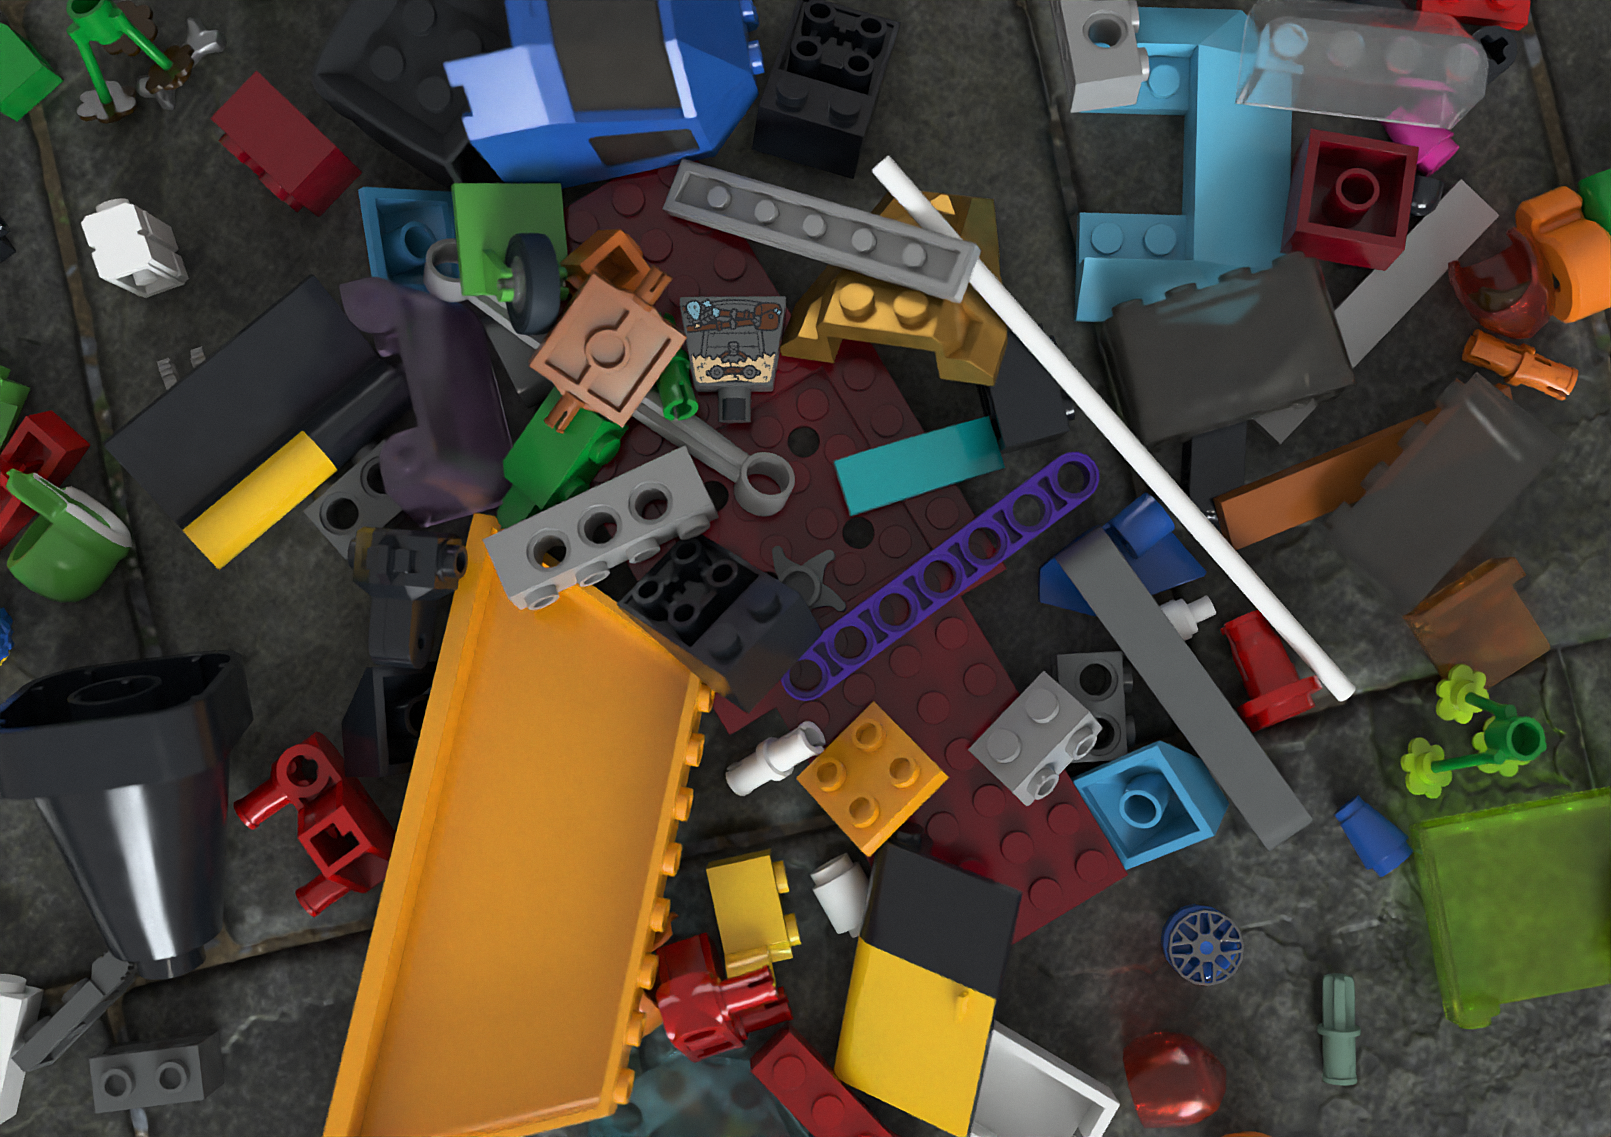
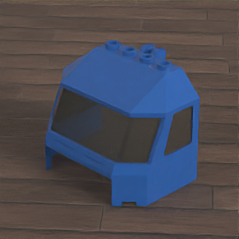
(610, 87)

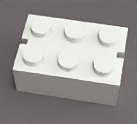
(1037, 1093)

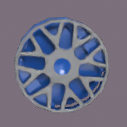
(1201, 944)

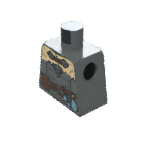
(734, 348)

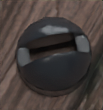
(1426, 196)

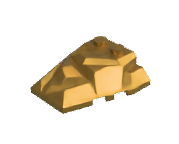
(855, 306)

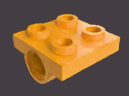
(872, 778)

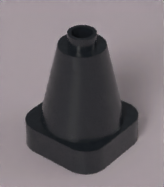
(135, 793)

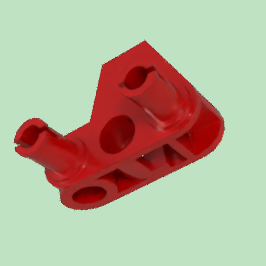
(323, 805)
(704, 1008)

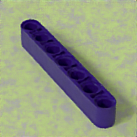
(966, 569)

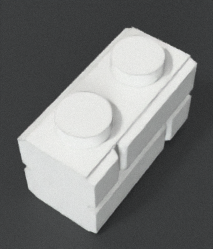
(133, 249)

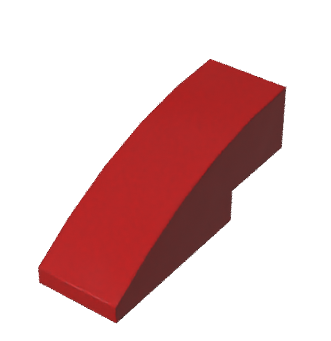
(39, 446)

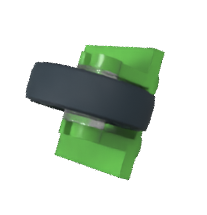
(512, 249)

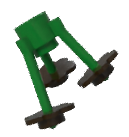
(121, 30)

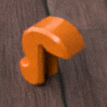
(1575, 251)

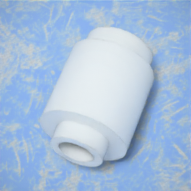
(842, 893)

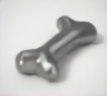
(203, 43)

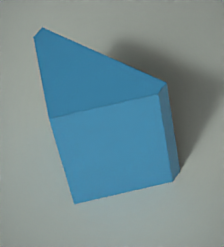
(402, 228)

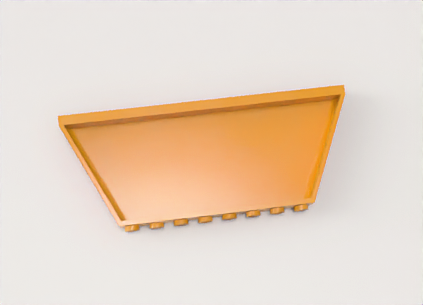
(523, 871)

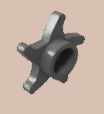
(808, 579)

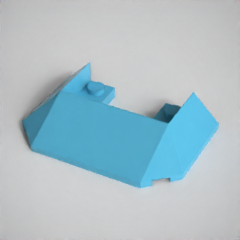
(1231, 172)

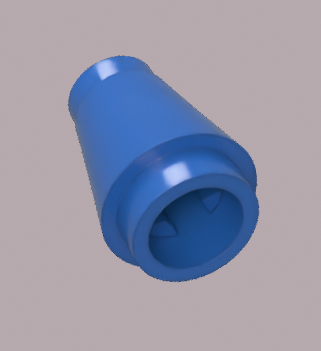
(1373, 836)

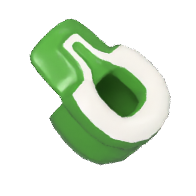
(69, 544)

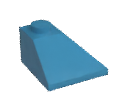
(1152, 802)

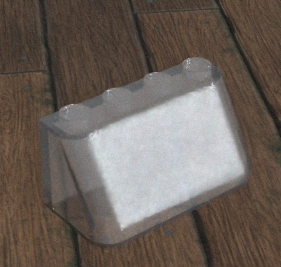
(1360, 62)

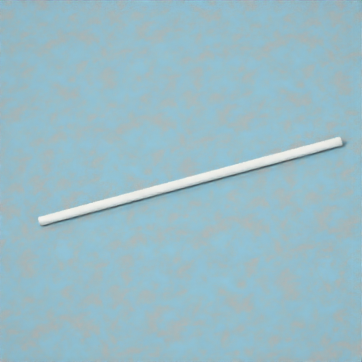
(1123, 439)

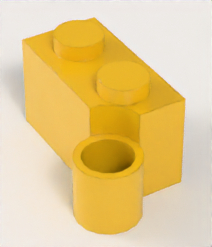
(751, 911)

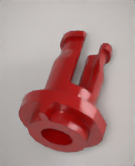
(1267, 673)

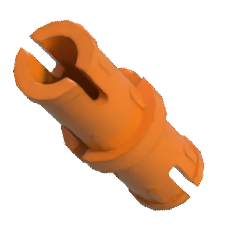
(1520, 364)

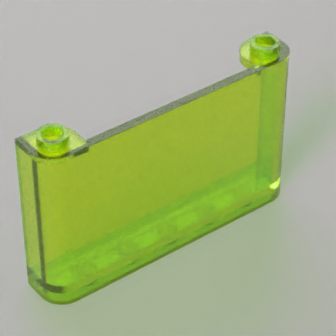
(1517, 901)

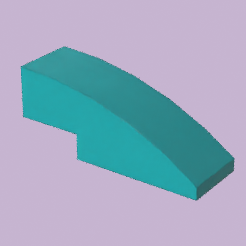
(918, 465)

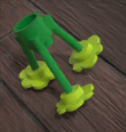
(1501, 747)

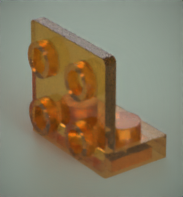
(1479, 623)

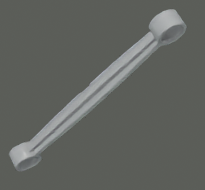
(697, 436)

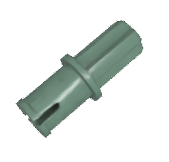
(1338, 1029)

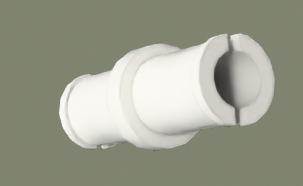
(775, 758)

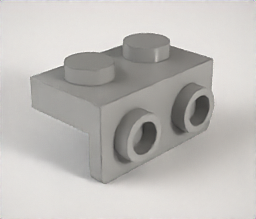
(1037, 739)

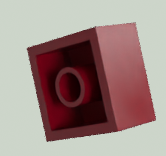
(283, 147)
(1350, 199)

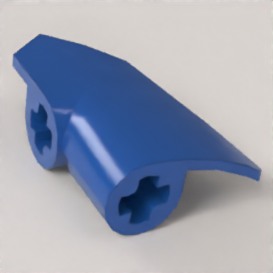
(1147, 544)

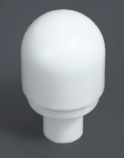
(1186, 616)

